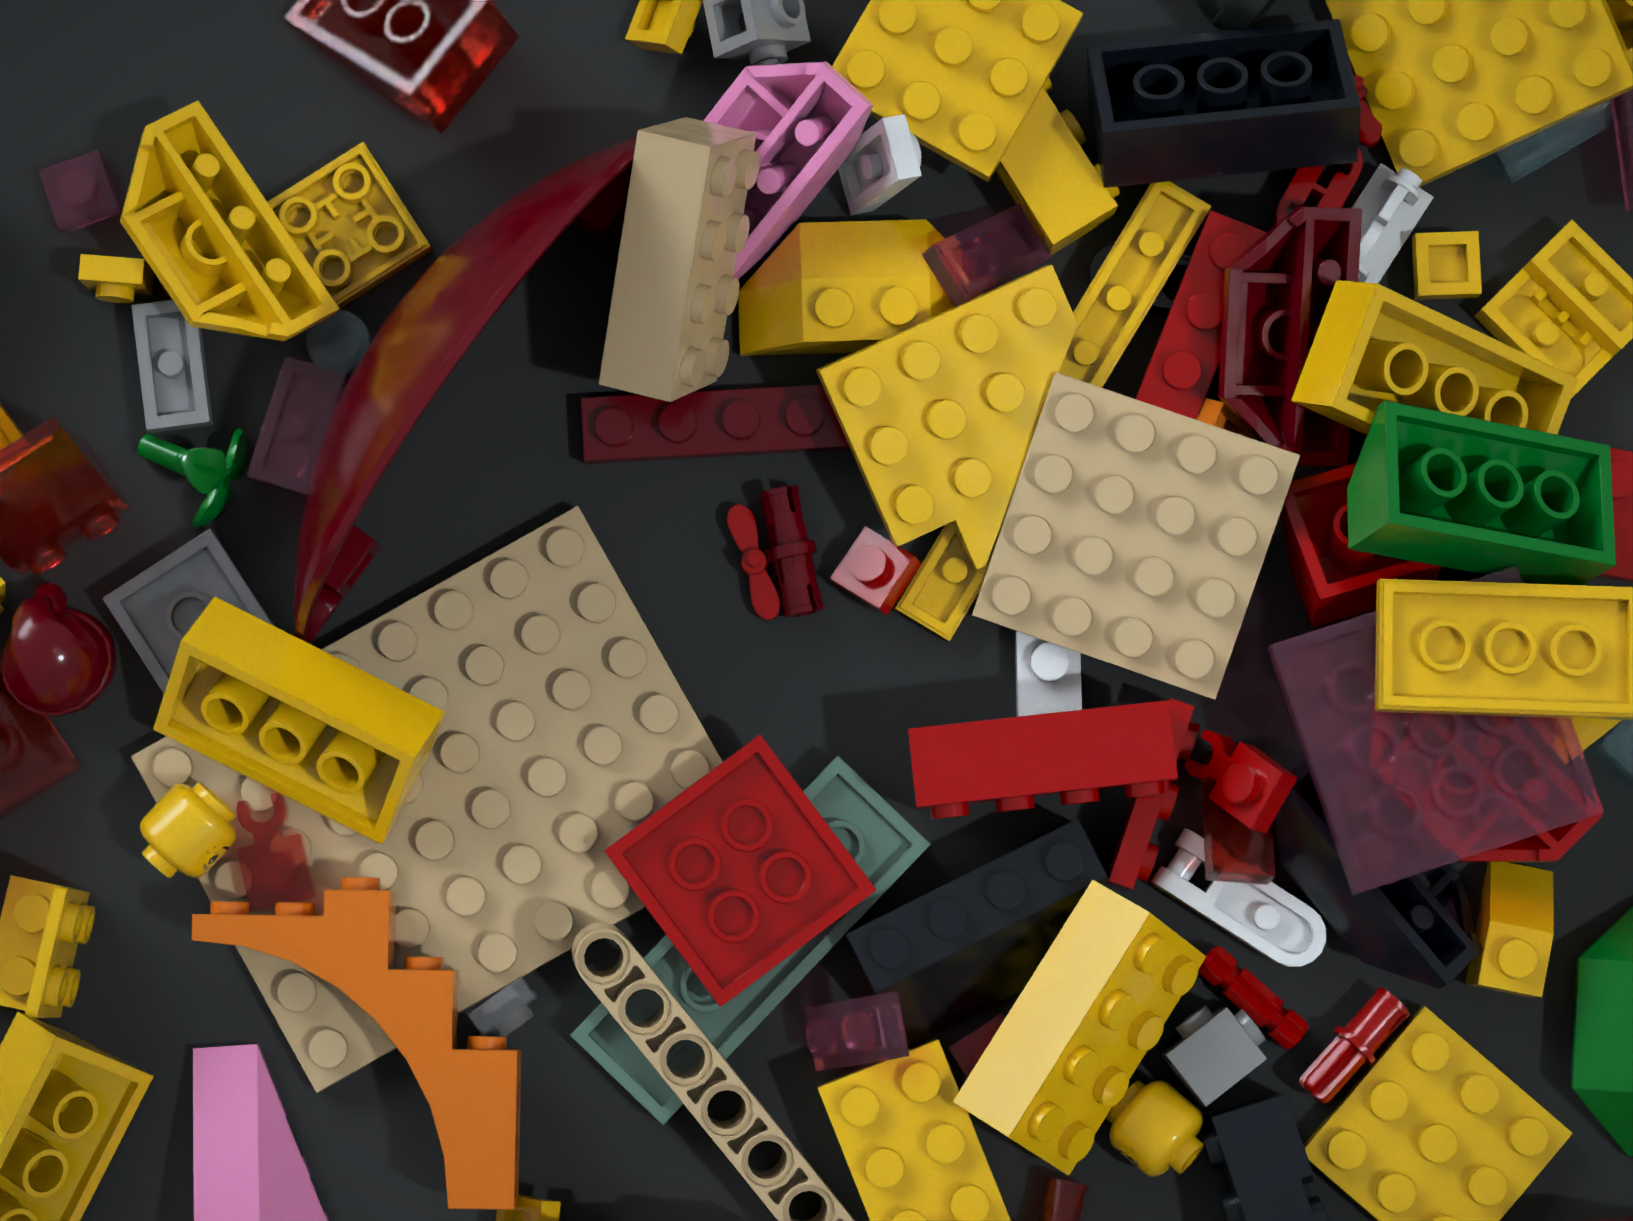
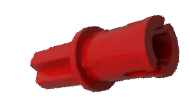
(1353, 1045)

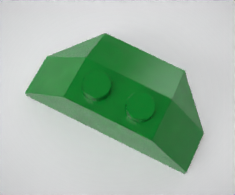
(1605, 1031)

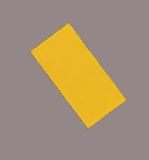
(1504, 649)

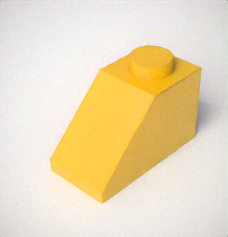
(1514, 930)

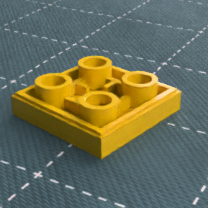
(350, 225)

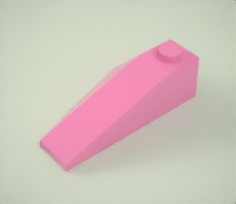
(243, 1143)

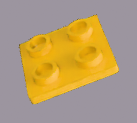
(39, 945)

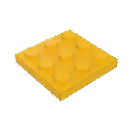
(957, 69)
(1434, 1132)

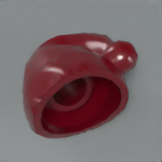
(56, 655)

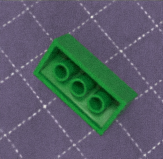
(1482, 497)

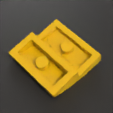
(1565, 306)

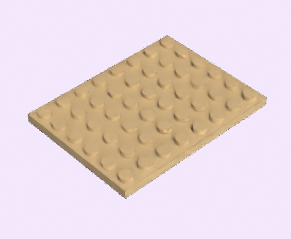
(545, 757)

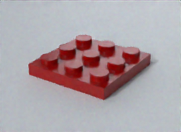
(740, 870)

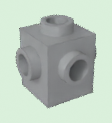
(756, 29)

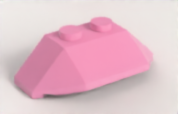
(804, 129)

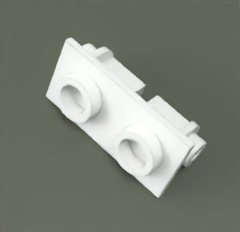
(1390, 212)

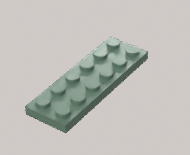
(883, 849)

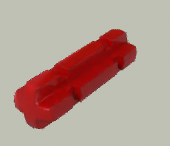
(1253, 997)

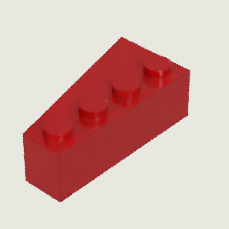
(1043, 756)

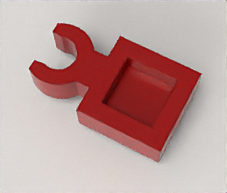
(1246, 781)

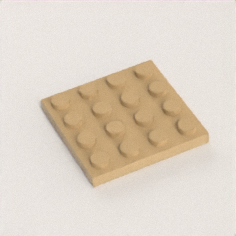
(1135, 535)

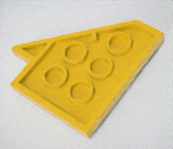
(953, 408)

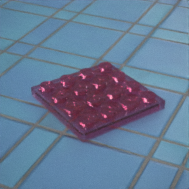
(1421, 785)

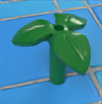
(203, 468)

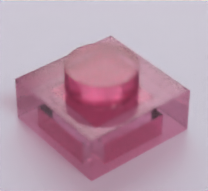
(80, 191)

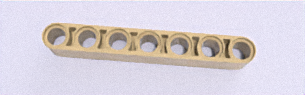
(708, 1077)

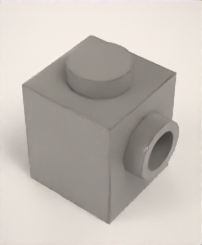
(1214, 1052)

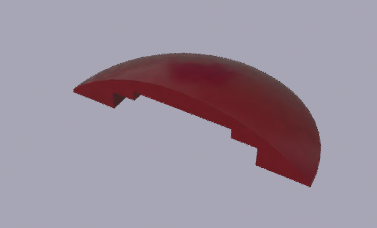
(417, 354)

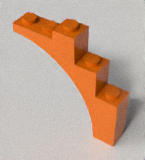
(353, 947)

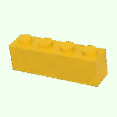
(1054, 177)

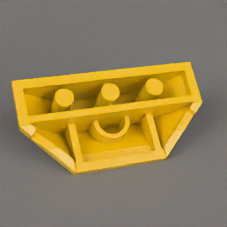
(217, 235)
(840, 288)

